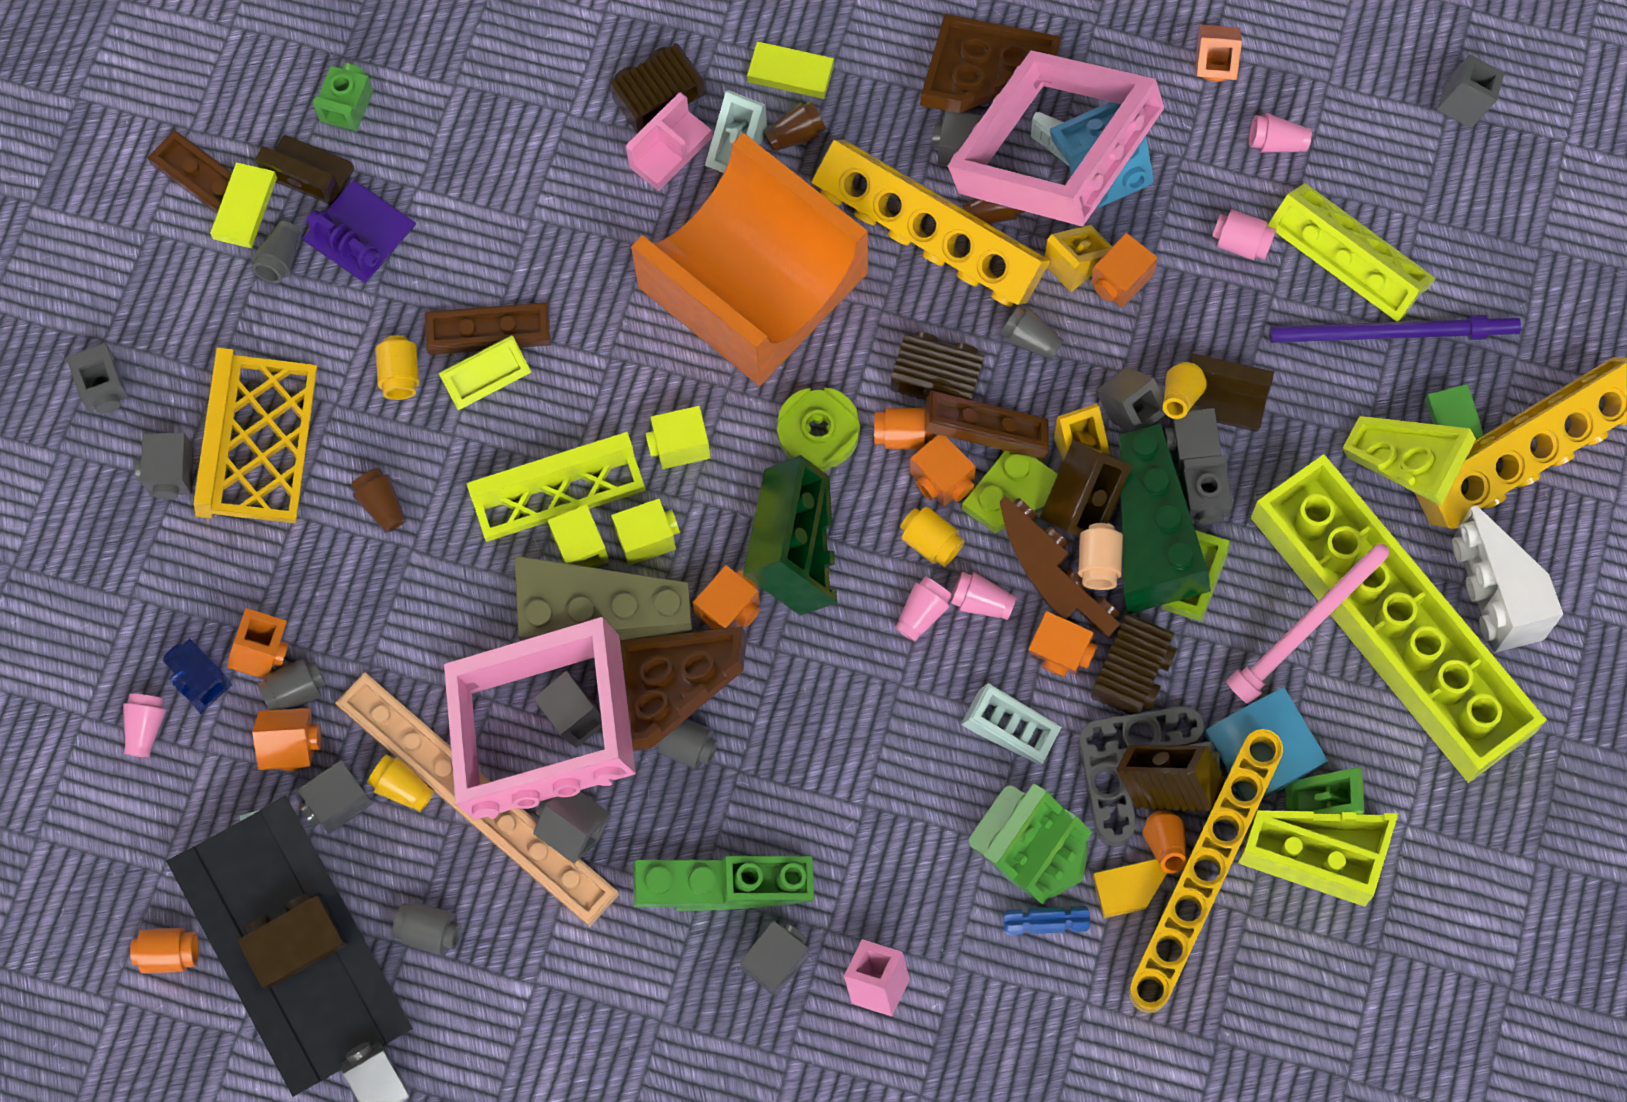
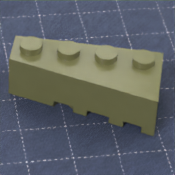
(566, 594)

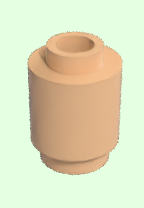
(1100, 556)

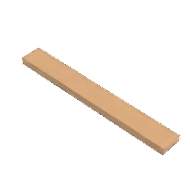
(511, 831)

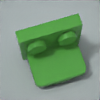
(1033, 842)

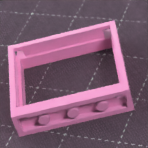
(1100, 167)
(521, 660)

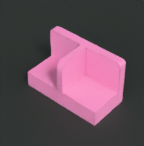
(667, 143)

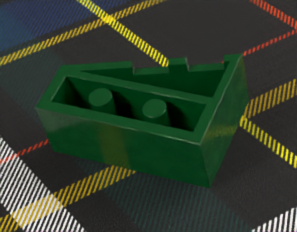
(789, 536)

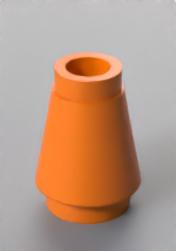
(1167, 840)

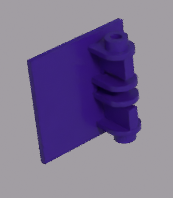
(358, 231)

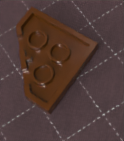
(977, 61)
(675, 676)

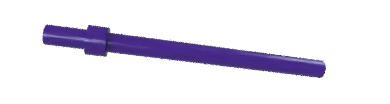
(1475, 327)

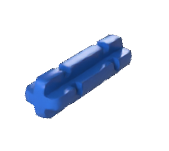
(1046, 920)

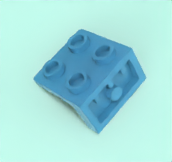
(1079, 134)

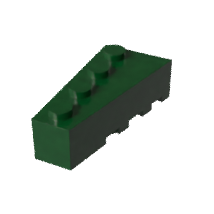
(1158, 534)

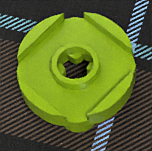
(819, 406)

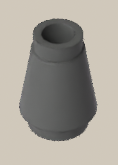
(275, 255)
(1031, 333)

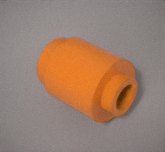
(901, 428)
(165, 950)

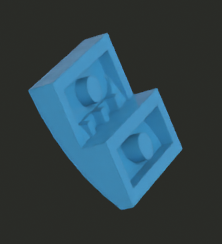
(1274, 713)

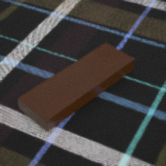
(192, 169)
(481, 327)
(986, 425)

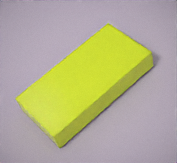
(790, 70)
(243, 205)
(484, 372)

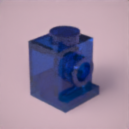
(195, 675)

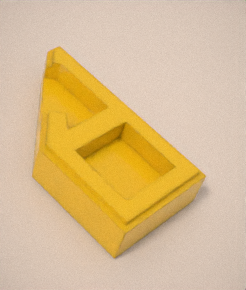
(1128, 887)

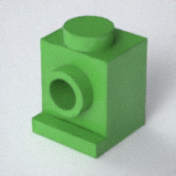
(344, 107)

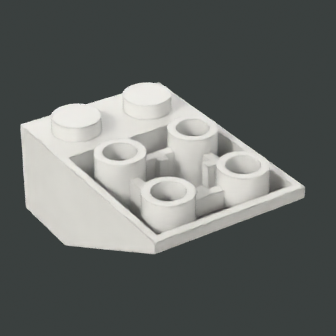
(1507, 584)

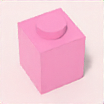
(876, 977)

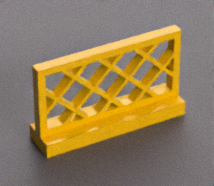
(218, 435)

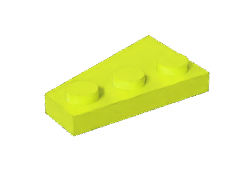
(1411, 453)

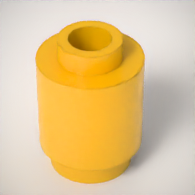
(397, 367)
(931, 536)

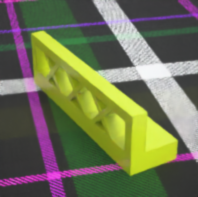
(1350, 251)
(550, 473)

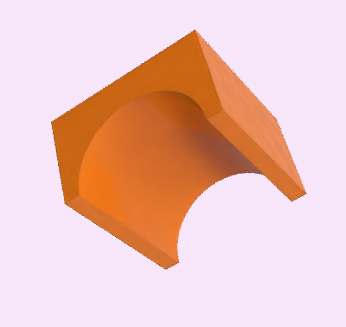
(755, 263)

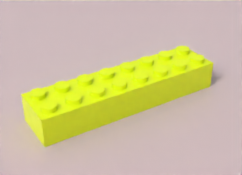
(1399, 620)

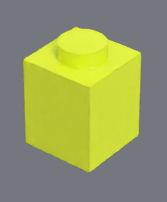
(678, 437)
(645, 531)
(578, 537)

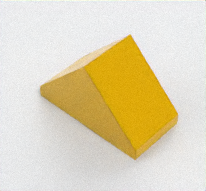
(1075, 254)
(1081, 425)

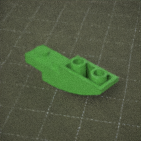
(724, 883)

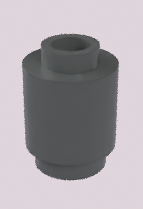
(292, 685)
(689, 744)
(427, 928)

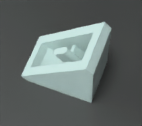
(736, 117)

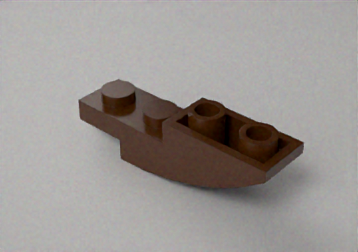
(1041, 557)

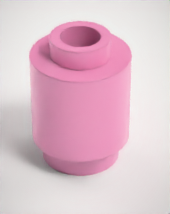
(1244, 235)

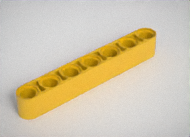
(1218, 852)

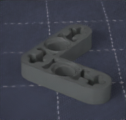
(1107, 761)

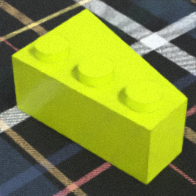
(1321, 851)

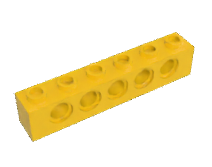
(1022, 263)
(1554, 446)

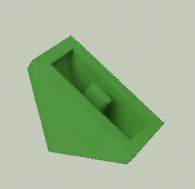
(1327, 793)

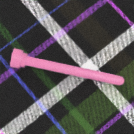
(1250, 680)

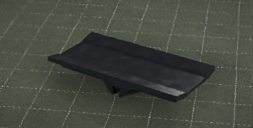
(327, 1006)

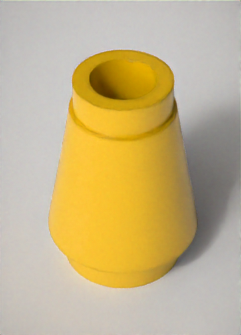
(1182, 389)
(400, 784)

